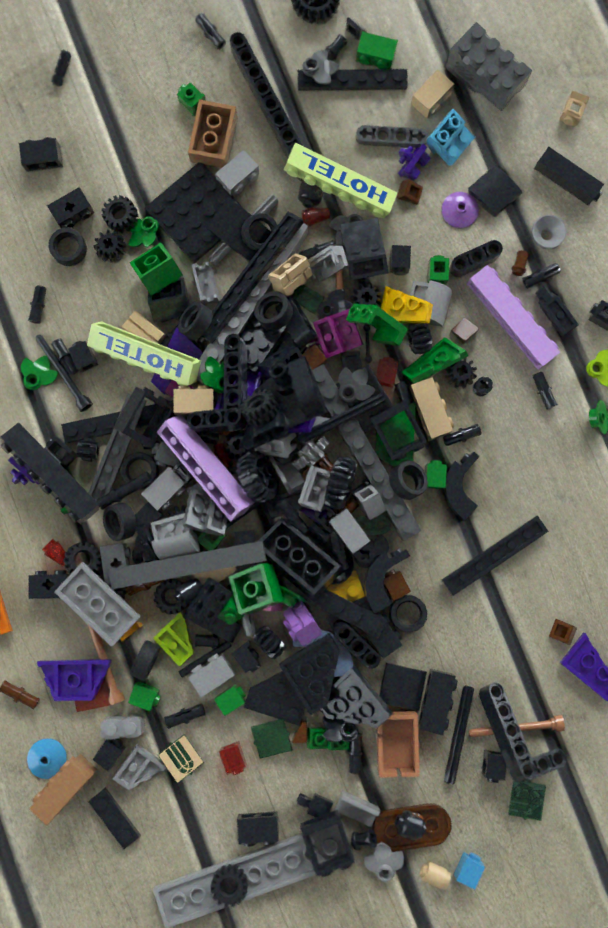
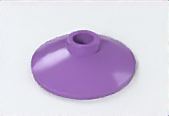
(456, 217)

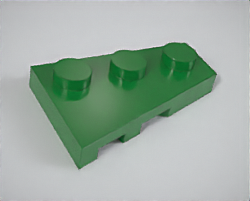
(438, 358)

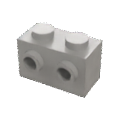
(238, 173)
(164, 490)
(211, 675)

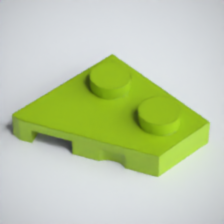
(176, 640)

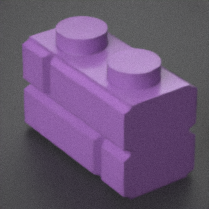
(301, 624)

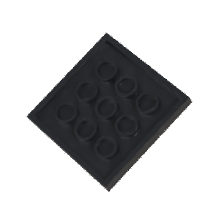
(187, 210)

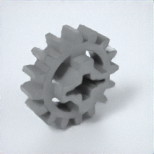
(310, 453)

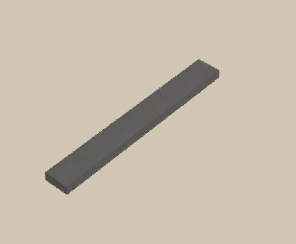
(187, 565)

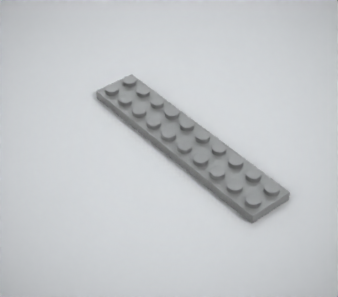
(265, 871)

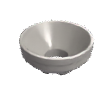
(551, 224)

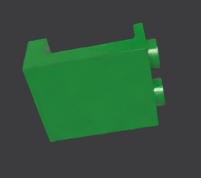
(387, 328)

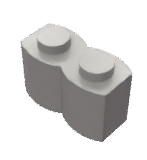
(128, 727)

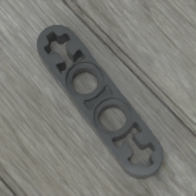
(391, 141)

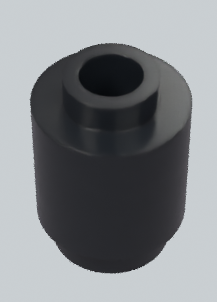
(188, 591)

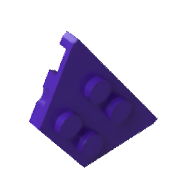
(74, 678)

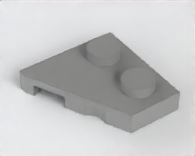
(138, 767)

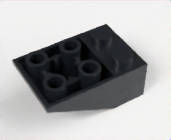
(364, 249)

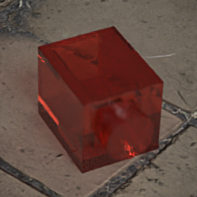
(386, 371)
(233, 758)

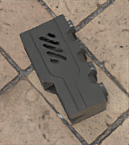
(487, 67)

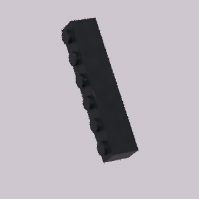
(49, 473)

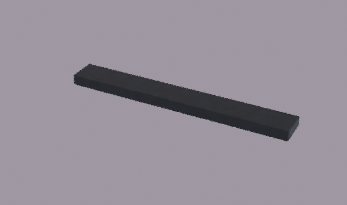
(252, 274)

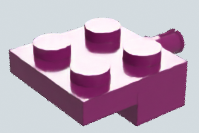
(336, 334)

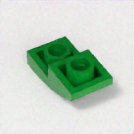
(316, 740)

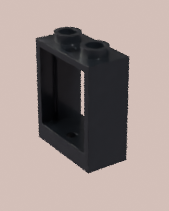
(389, 412)
(161, 414)
(320, 823)

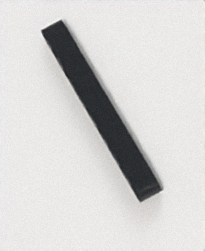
(265, 99)

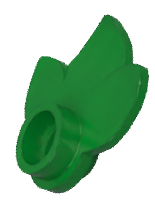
(143, 233)
(40, 370)
(213, 374)

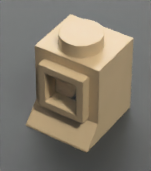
(574, 108)

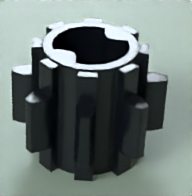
(88, 449)

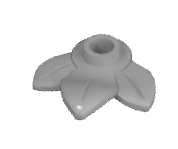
(384, 859)

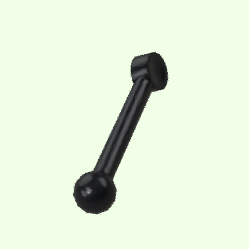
(368, 359)

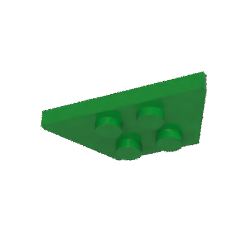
(398, 434)

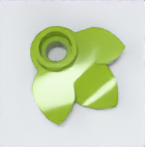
(601, 363)

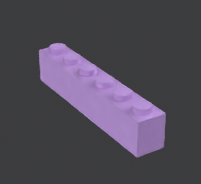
(513, 317)
(205, 467)

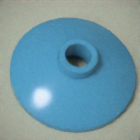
(52, 751)

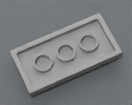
(97, 604)

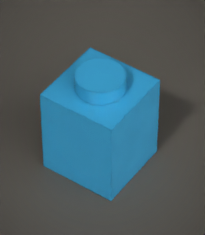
(469, 870)

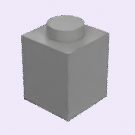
(370, 502)

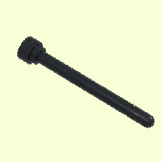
(82, 402)

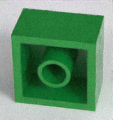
(156, 269)
(256, 589)

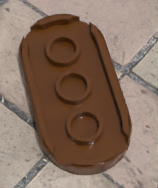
(437, 827)

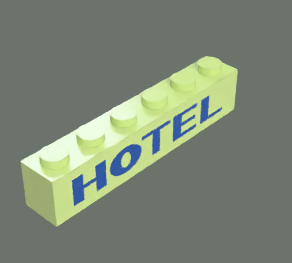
(340, 181)
(144, 353)

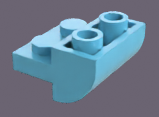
(450, 138)

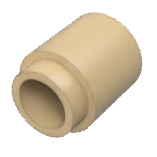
(435, 875)

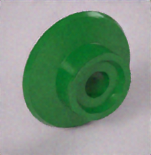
(599, 417)
(290, 598)

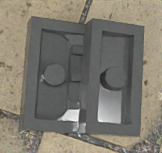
(204, 514)

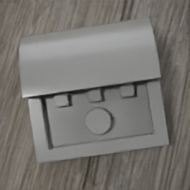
(436, 294)
(173, 539)

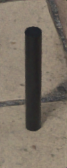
(202, 660)

